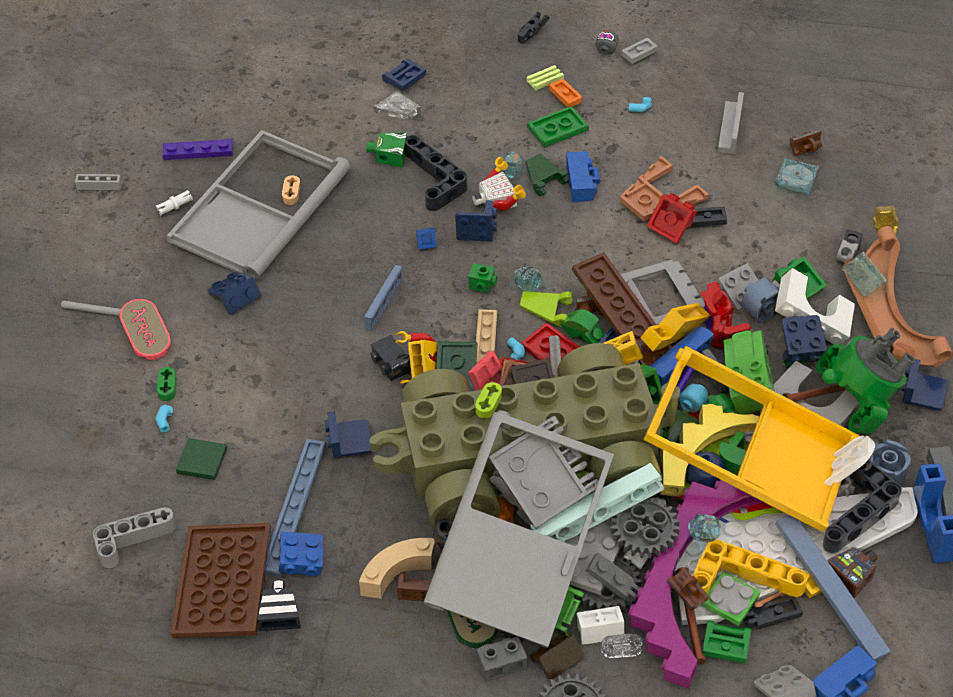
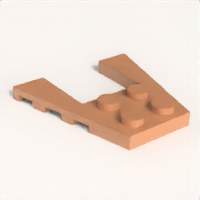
(643, 197)

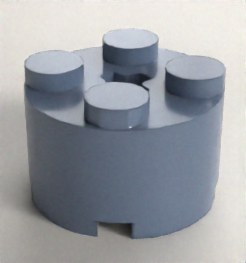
(760, 299)
(892, 459)

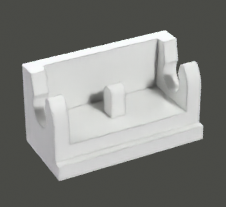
(599, 623)

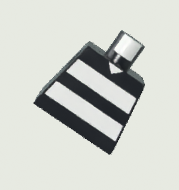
(278, 609)

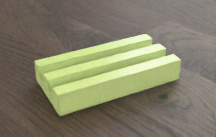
(545, 77)

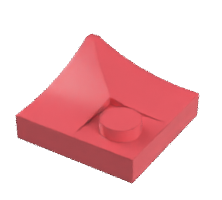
(486, 371)

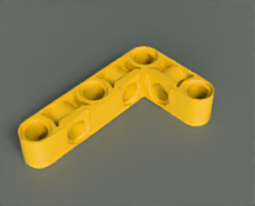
(741, 562)

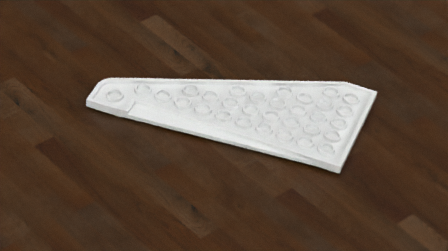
(764, 538)

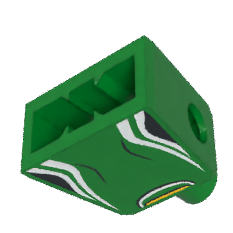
(389, 148)

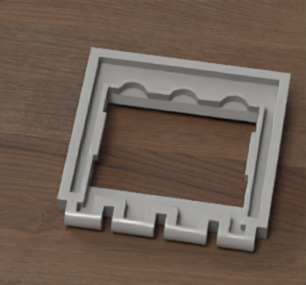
(677, 275)

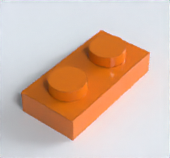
(565, 93)

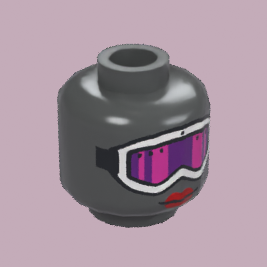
(607, 41)

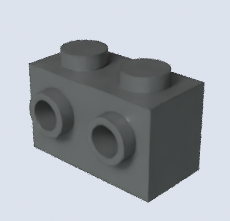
(501, 658)

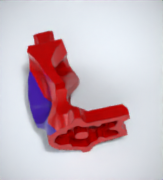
(721, 313)

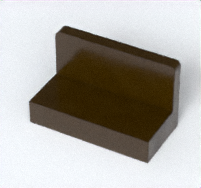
(559, 655)

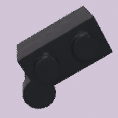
(390, 358)

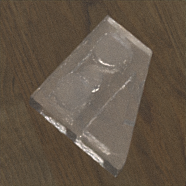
(398, 105)

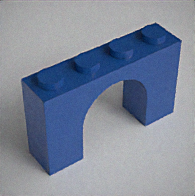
(936, 527)

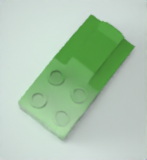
(748, 356)

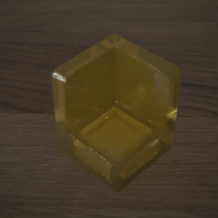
(886, 216)

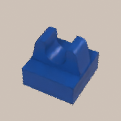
(426, 238)

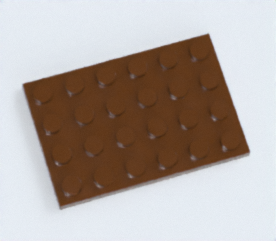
(221, 580)

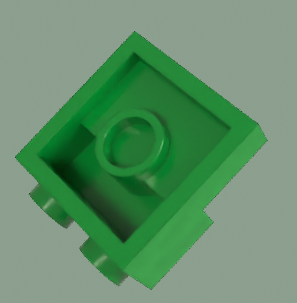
(814, 282)

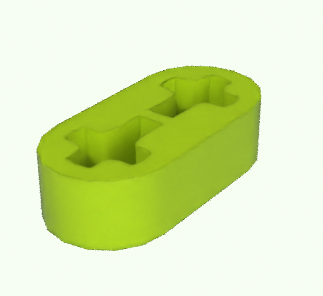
(492, 401)

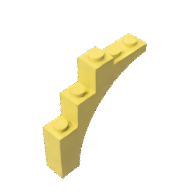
(695, 437)

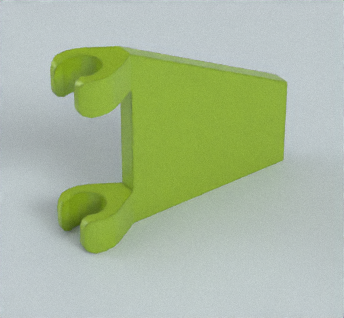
(546, 305)

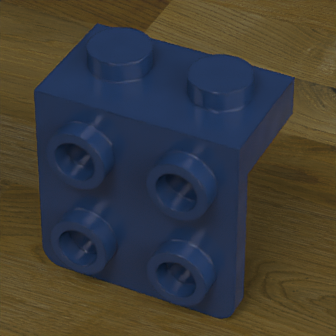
(477, 225)
(236, 291)
(803, 339)
(923, 389)
(347, 437)

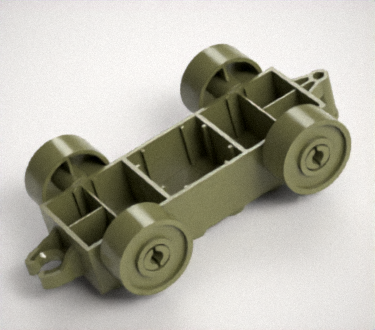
(592, 399)

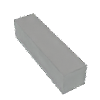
(98, 182)

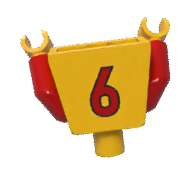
(421, 352)

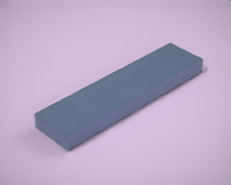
(383, 297)

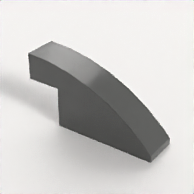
(944, 456)

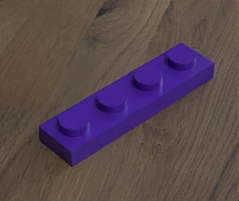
(197, 149)

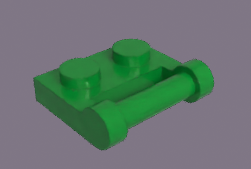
(725, 646)

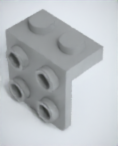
(785, 683)

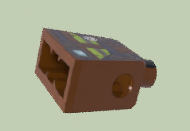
(854, 568)

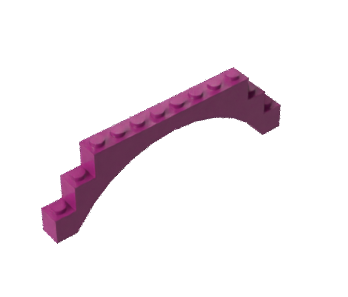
(654, 605)

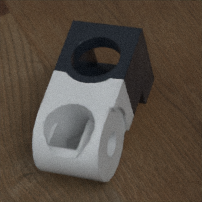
(848, 246)

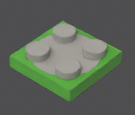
(731, 598)

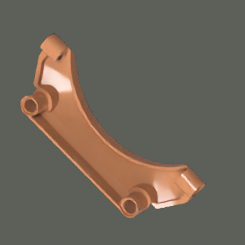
(882, 311)

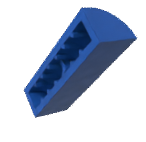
(697, 339)

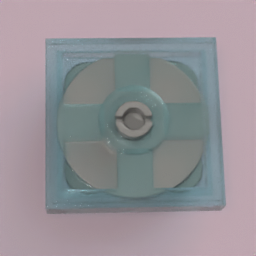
(796, 176)

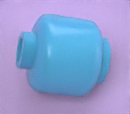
(693, 398)

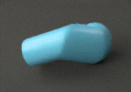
(642, 106)
(518, 349)
(161, 416)

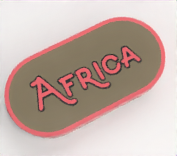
(145, 329)

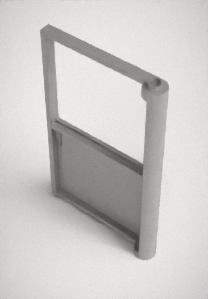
(241, 230)
(502, 569)

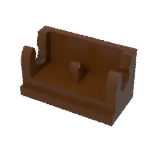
(412, 588)

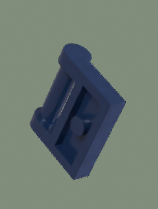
(404, 74)

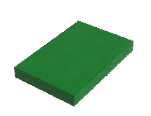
(557, 126)

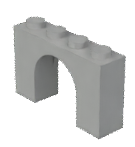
(798, 377)

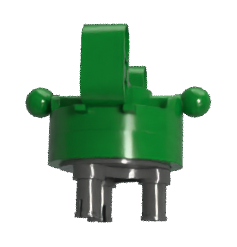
(867, 373)

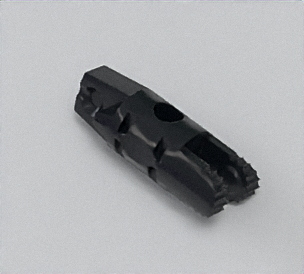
(532, 27)

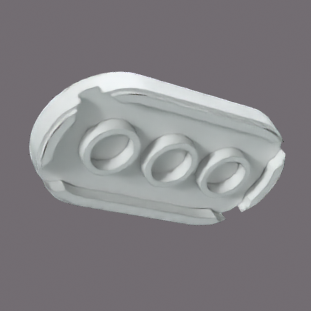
(850, 458)

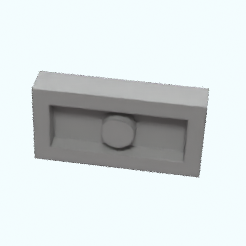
(639, 50)

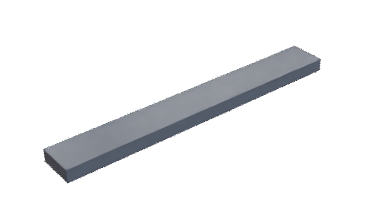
(295, 500)
(832, 587)

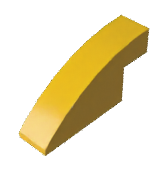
(675, 326)

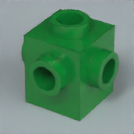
(482, 278)

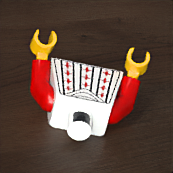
(499, 189)

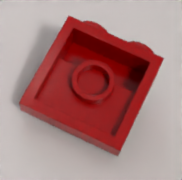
(672, 217)

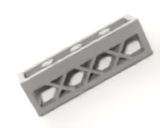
(730, 125)

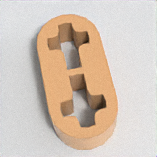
(288, 189)

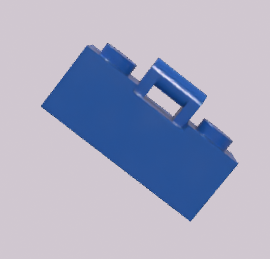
(581, 184)
(845, 674)

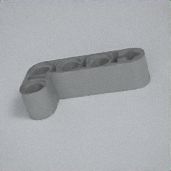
(136, 528)

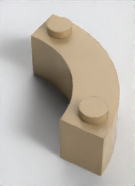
(393, 560)

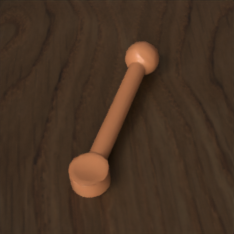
(760, 603)

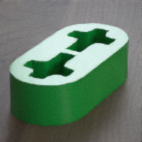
(170, 384)

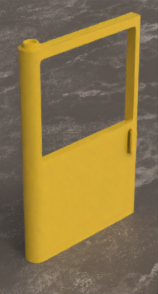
(787, 451)

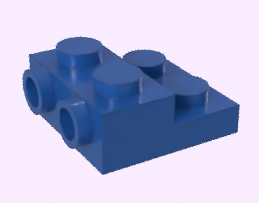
(300, 553)

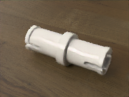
(174, 202)

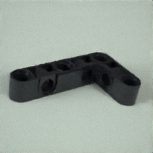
(450, 177)
(882, 498)

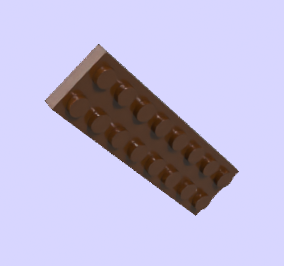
(617, 302)

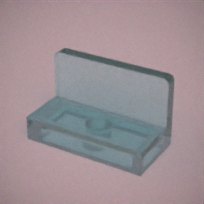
(864, 274)

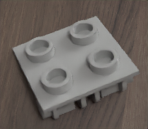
(735, 283)

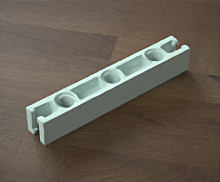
(612, 500)

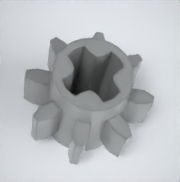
(846, 487)

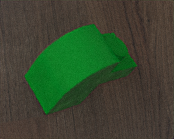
(585, 324)
(733, 453)

